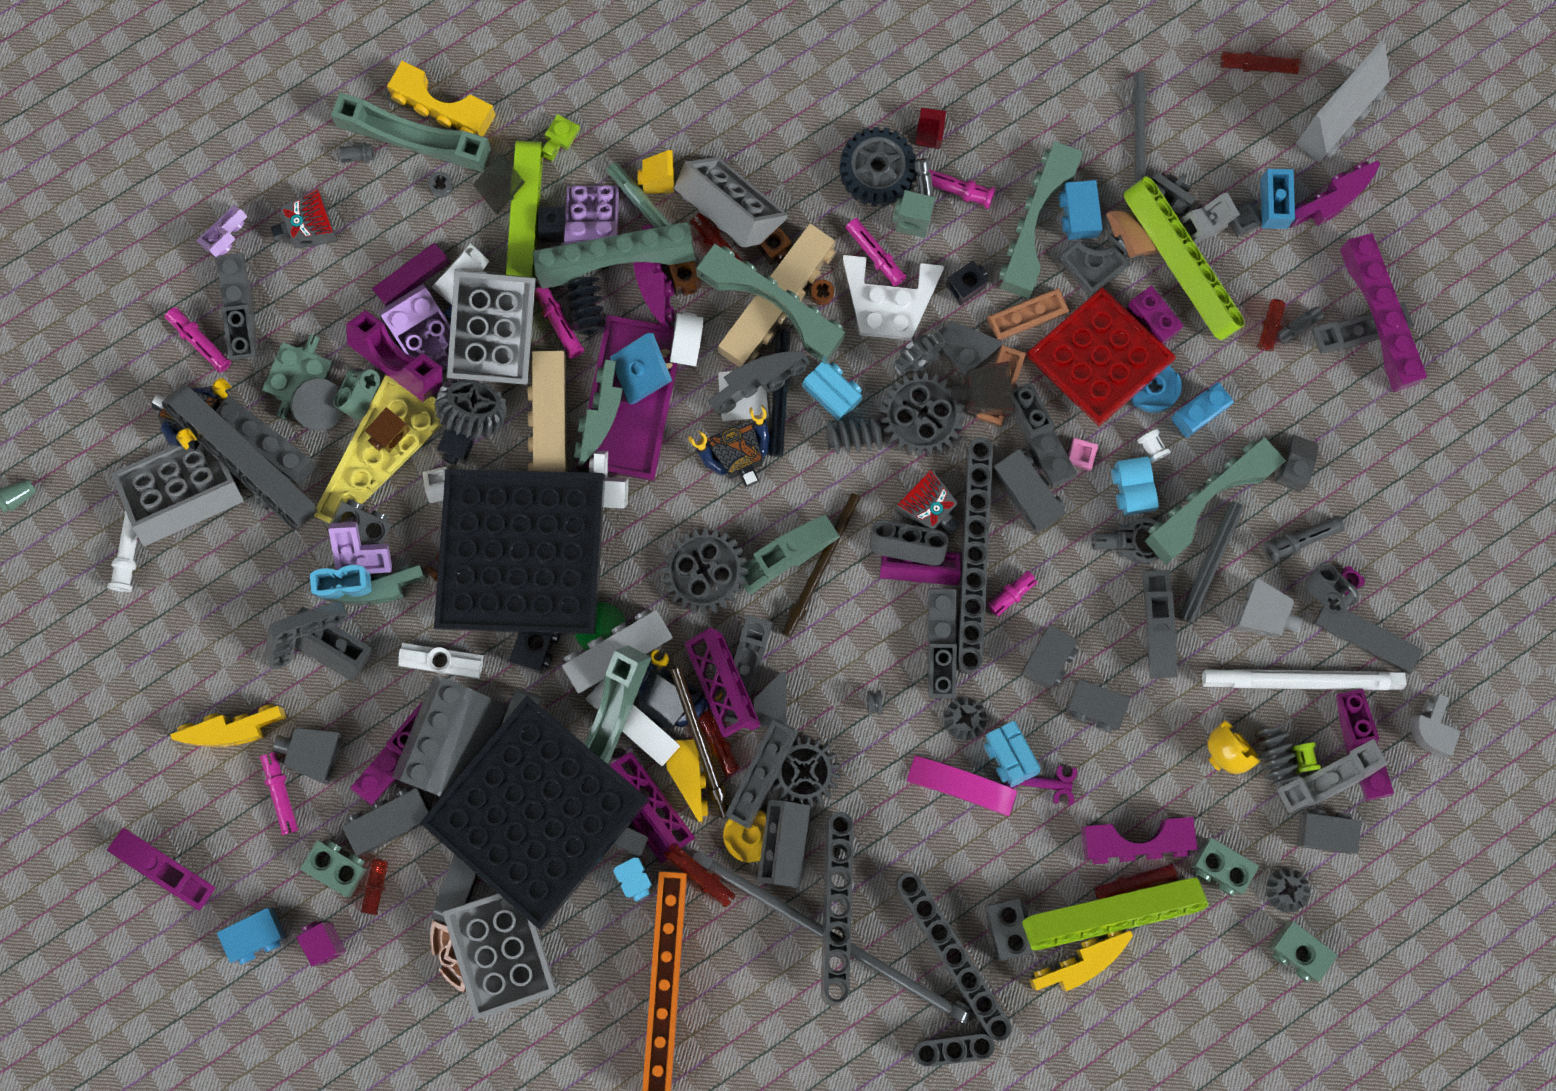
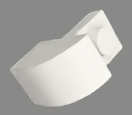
(468, 260)
(686, 339)
(615, 488)

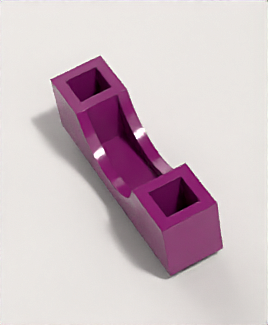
(371, 340)
(1173, 836)

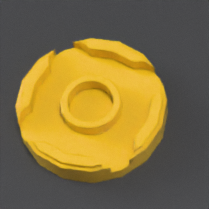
(743, 842)

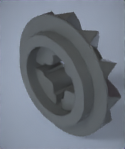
(953, 714)
(1277, 883)

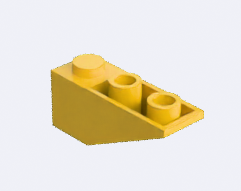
(685, 771)

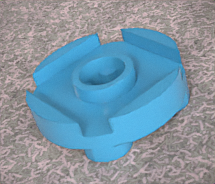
(1164, 397)

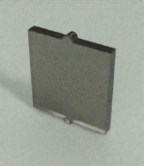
(499, 183)

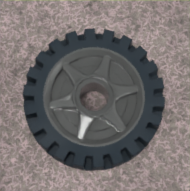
(882, 148)

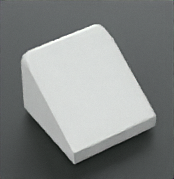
(434, 484)

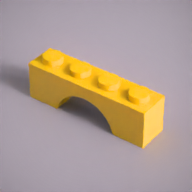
(410, 87)

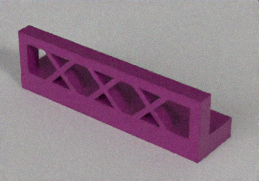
(731, 681)
(647, 821)

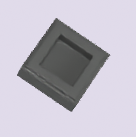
(1246, 221)

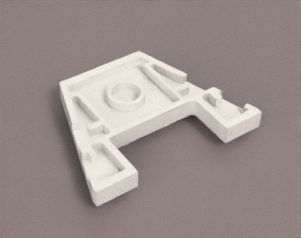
(889, 309)

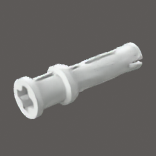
(124, 562)

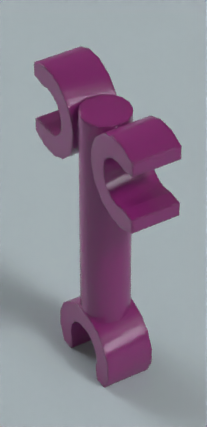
(1062, 784)

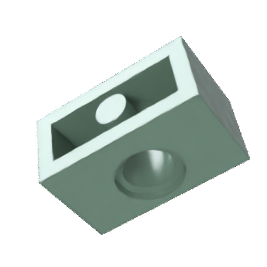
(913, 213)
(1318, 956)

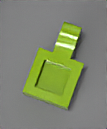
(559, 135)

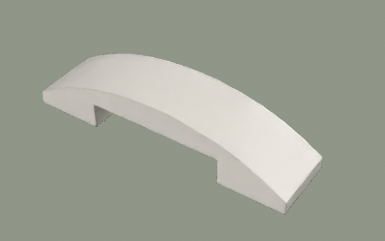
(641, 730)

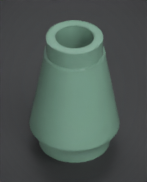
(15, 494)

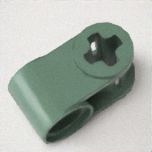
(354, 394)

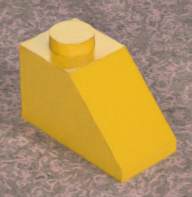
(657, 174)

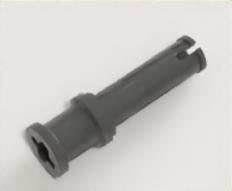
(1293, 542)

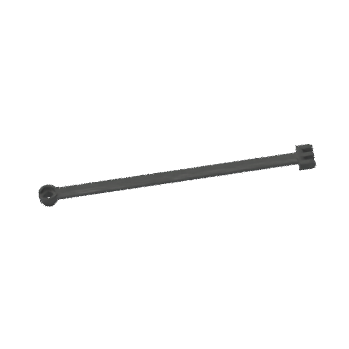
(958, 1011)

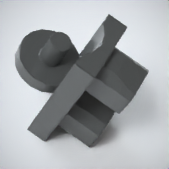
(1175, 191)

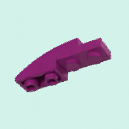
(1338, 195)
(655, 289)
(1357, 730)
(379, 773)
(161, 869)

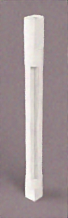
(1304, 679)

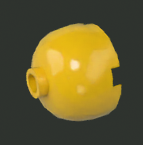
(1230, 750)

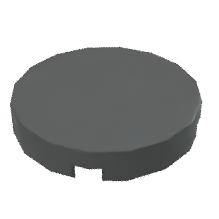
(314, 406)

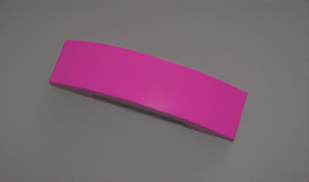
(962, 785)

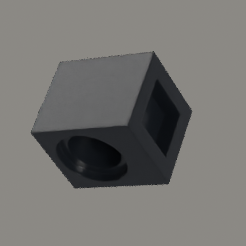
(551, 224)
(960, 290)
(455, 447)

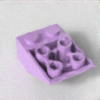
(591, 213)
(419, 325)

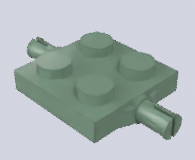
(292, 368)

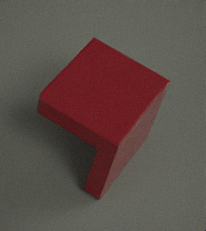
(930, 128)

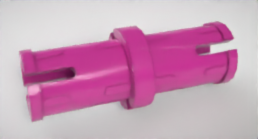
(1012, 593)

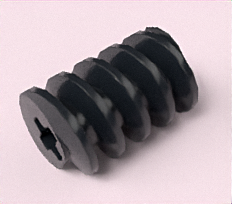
(584, 305)

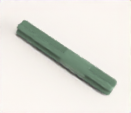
(636, 195)

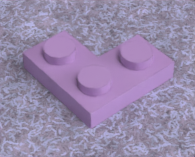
(217, 238)
(349, 551)

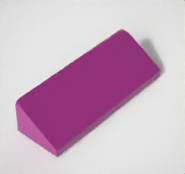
(411, 274)
(945, 573)

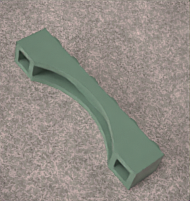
(447, 145)
(658, 245)
(1024, 267)
(726, 272)
(1177, 533)
(620, 690)

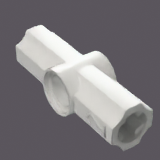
(424, 659)

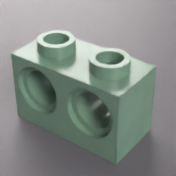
(1226, 861)
(331, 874)

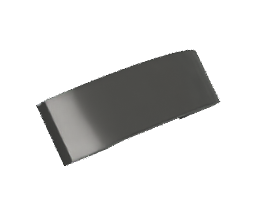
(1350, 333)
(749, 656)

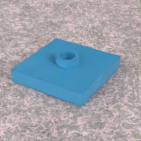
(641, 368)

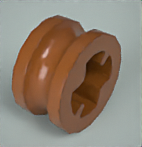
(814, 292)

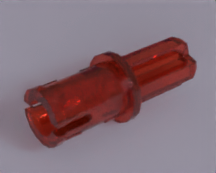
(1271, 325)
(374, 887)

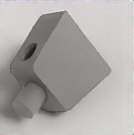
(1266, 611)

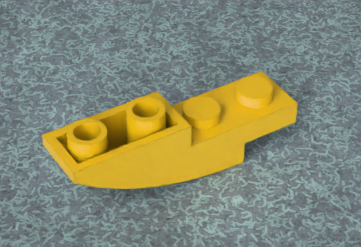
(219, 732)
(1093, 959)

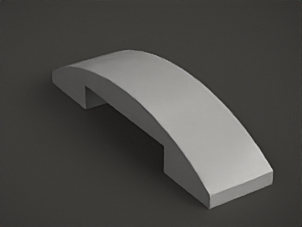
(1333, 778)

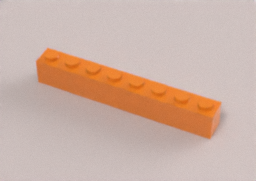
(664, 982)

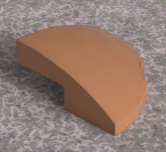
(1133, 234)
(442, 946)

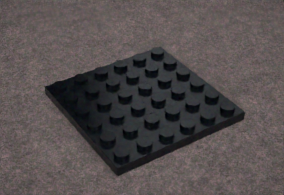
(520, 551)
(534, 812)

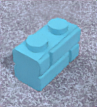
(832, 390)
(1012, 754)
(633, 879)

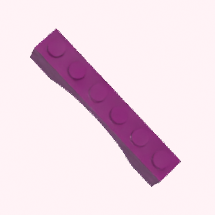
(1398, 347)

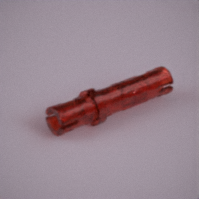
(1260, 63)
(709, 233)
(719, 746)
(708, 882)
(1137, 882)

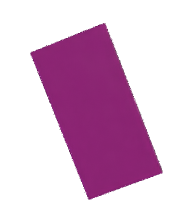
(638, 428)

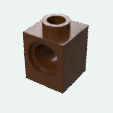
(778, 253)
(688, 286)
(386, 431)

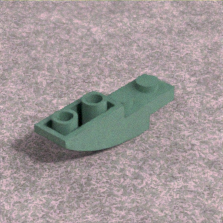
(599, 421)
(787, 551)
(387, 587)

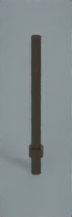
(798, 610)
(716, 789)

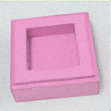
(1082, 453)

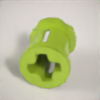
(1306, 757)

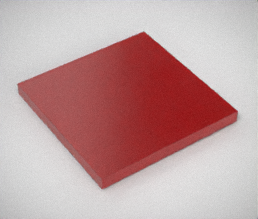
(1100, 356)

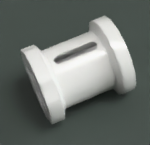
(1153, 445)

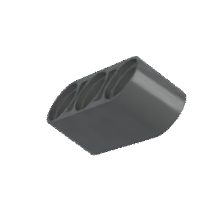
(908, 542)
(966, 1053)

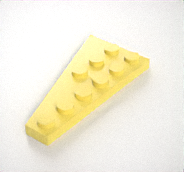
(366, 468)

